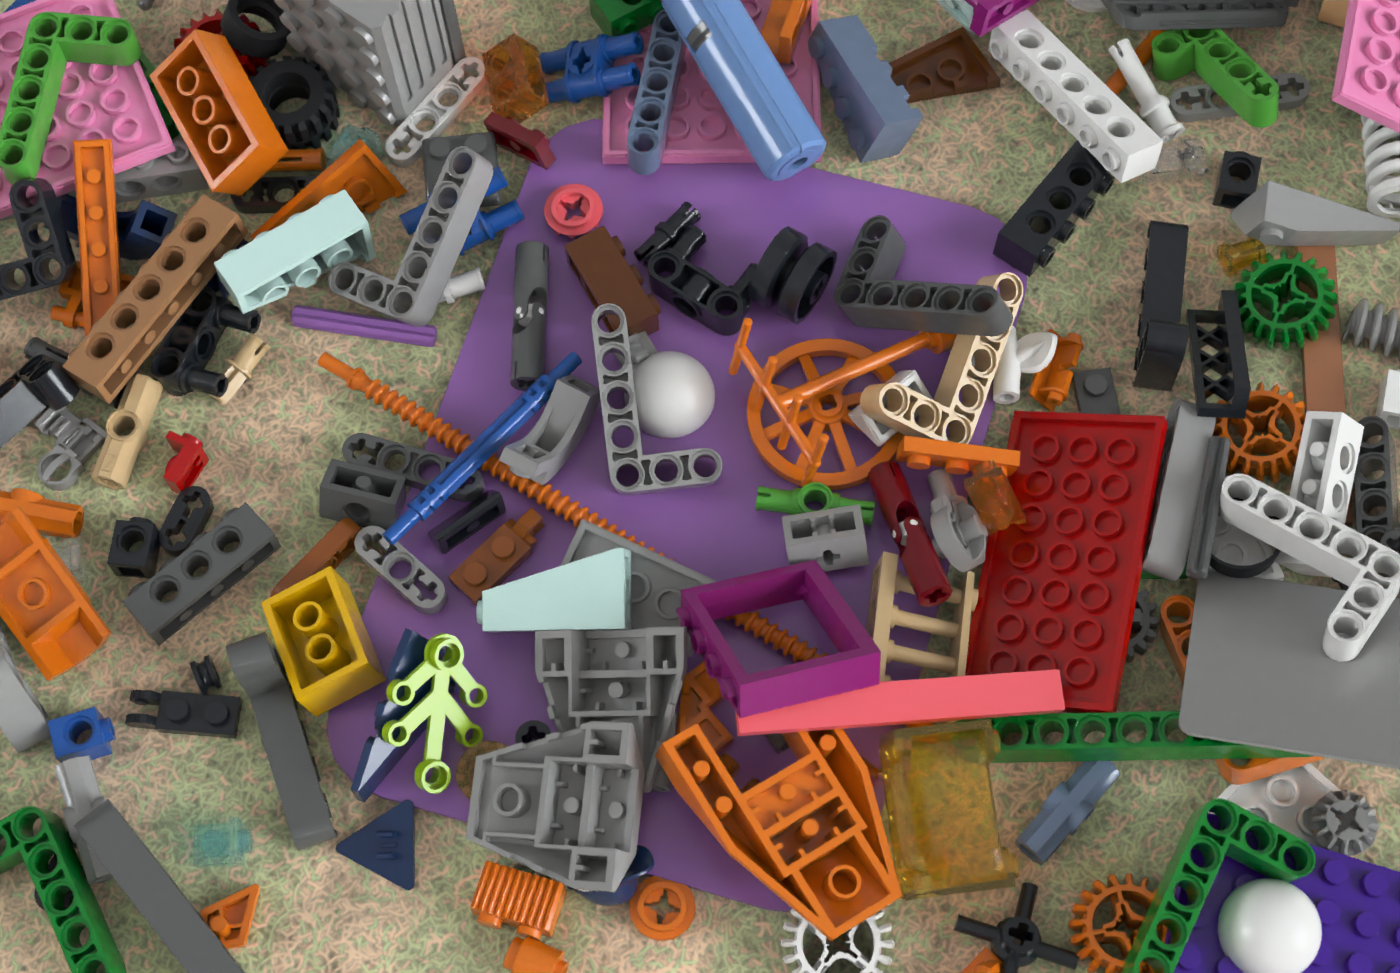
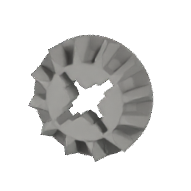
(1325, 824)

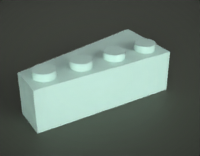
(296, 252)

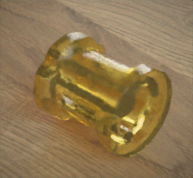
(1240, 255)

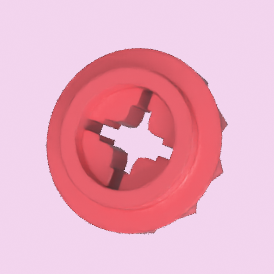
(570, 197)

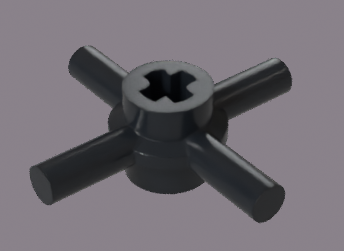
(1017, 927)

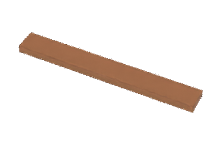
(1323, 359)

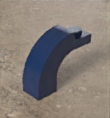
(138, 230)

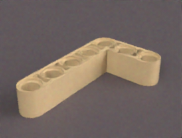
(957, 376)

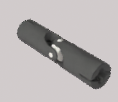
(529, 314)

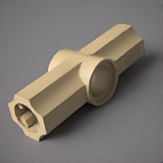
(119, 451)

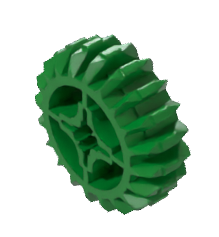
(1314, 311)

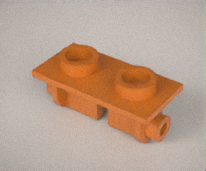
(1053, 382)

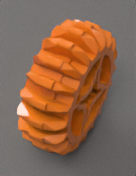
(1281, 452)
(1106, 935)

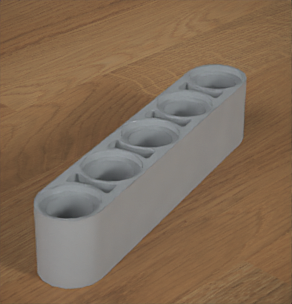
(1177, 490)

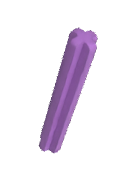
(363, 326)

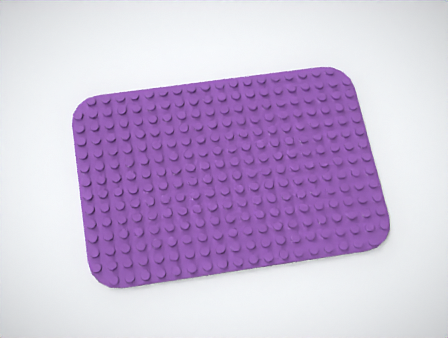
(699, 527)

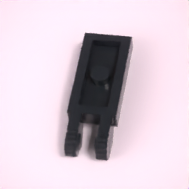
(188, 713)

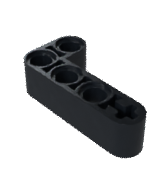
(30, 391)

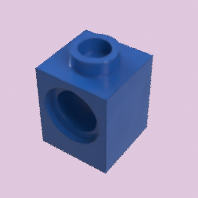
(66, 729)

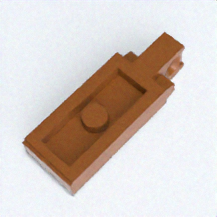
(497, 556)

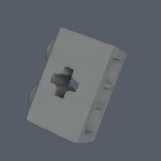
(828, 536)

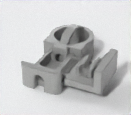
(77, 441)

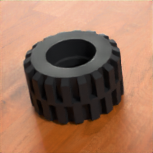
(298, 80)

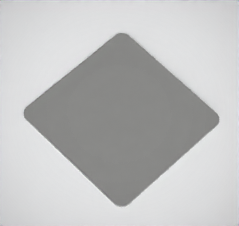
(1266, 682)

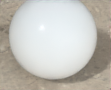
(672, 394)
(1269, 927)

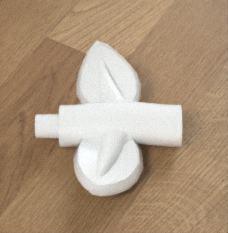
(1026, 355)

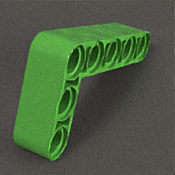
(47, 47)

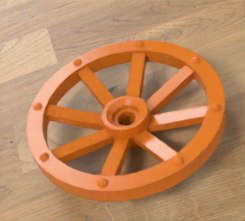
(821, 420)

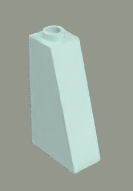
(574, 596)

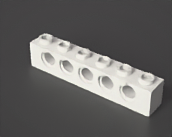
(1075, 96)

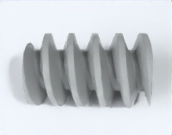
(1374, 327)

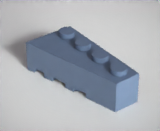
(862, 89)

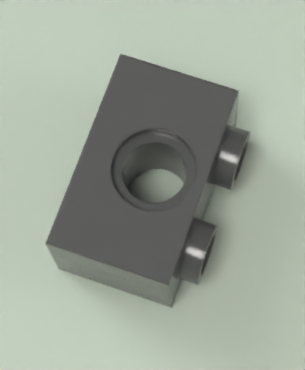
(362, 494)

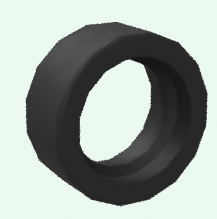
(249, 40)

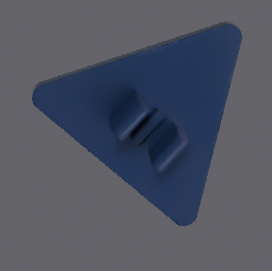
(386, 845)

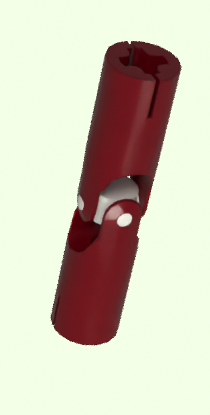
(910, 535)

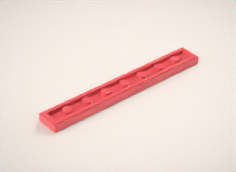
(917, 703)

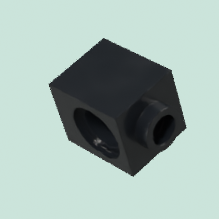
(1238, 164)
(140, 562)

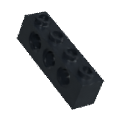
(1052, 210)

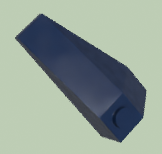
(377, 755)

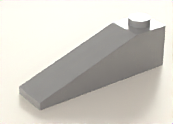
(1297, 218)

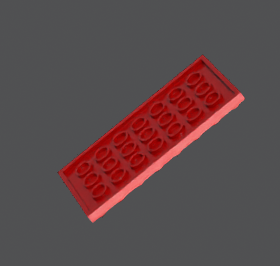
(1070, 575)

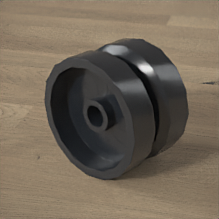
(792, 274)

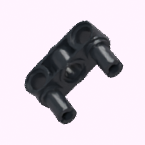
(696, 290)
(192, 342)

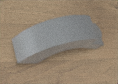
(556, 432)

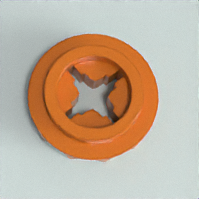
(675, 923)

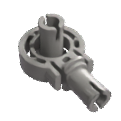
(955, 524)

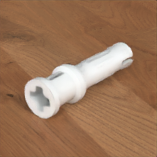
(1153, 106)

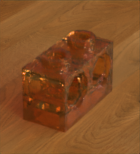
(515, 78)

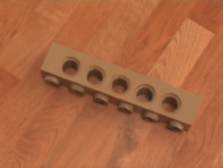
(154, 317)

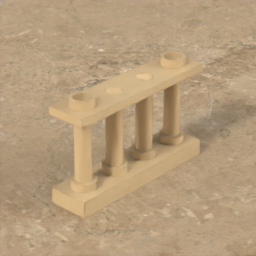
(885, 615)

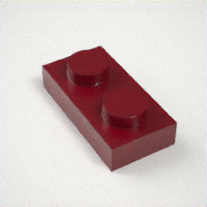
(519, 140)

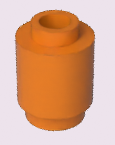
(534, 957)

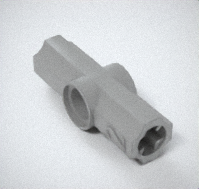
(81, 797)

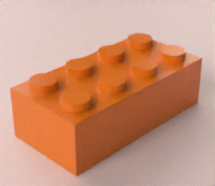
(218, 113)

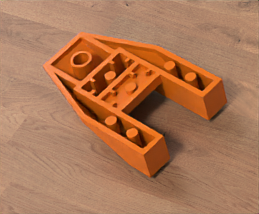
(802, 832)

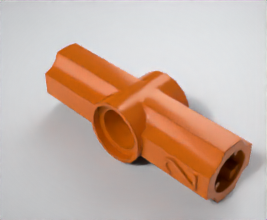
(46, 515)

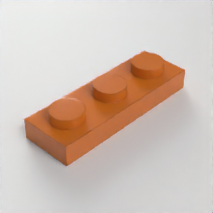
(953, 456)

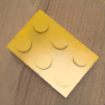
(322, 641)

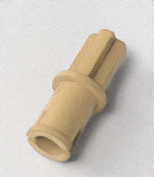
(242, 365)

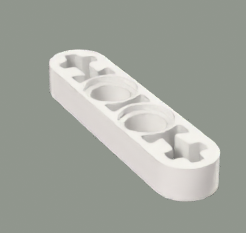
(432, 109)

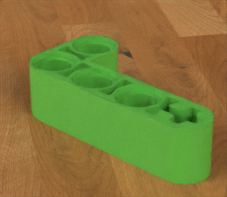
(1221, 66)

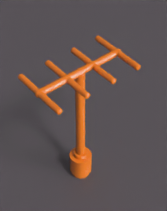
(793, 398)

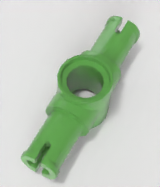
(795, 500)

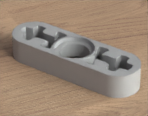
(413, 595)

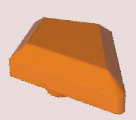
(233, 916)

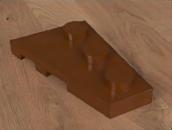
(944, 68)

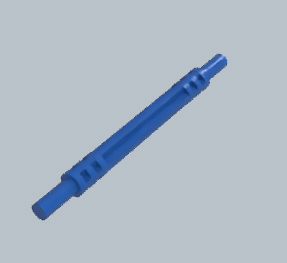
(480, 449)

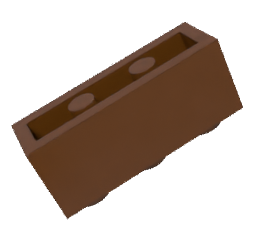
(607, 278)

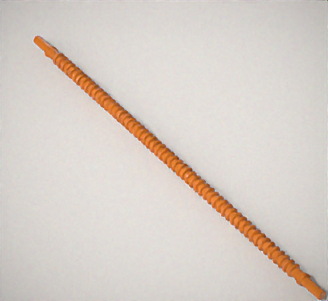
(358, 380)

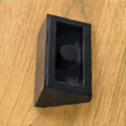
(467, 521)

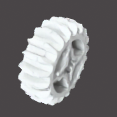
(865, 964)

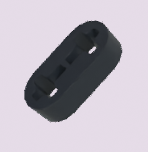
(179, 516)

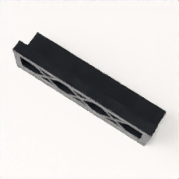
(1228, 362)

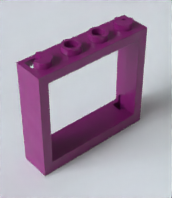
(849, 670)

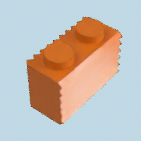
(517, 900)

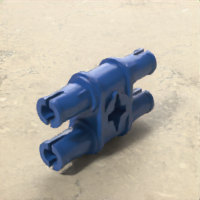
(591, 67)
(485, 224)

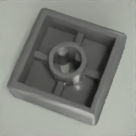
(437, 150)

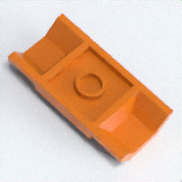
(45, 601)

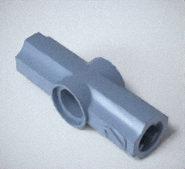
(1066, 809)

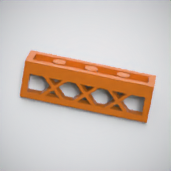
(784, 27)

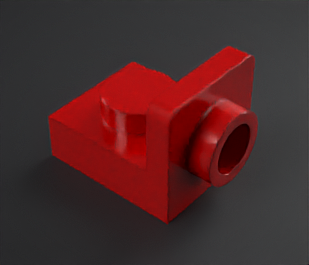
(186, 466)

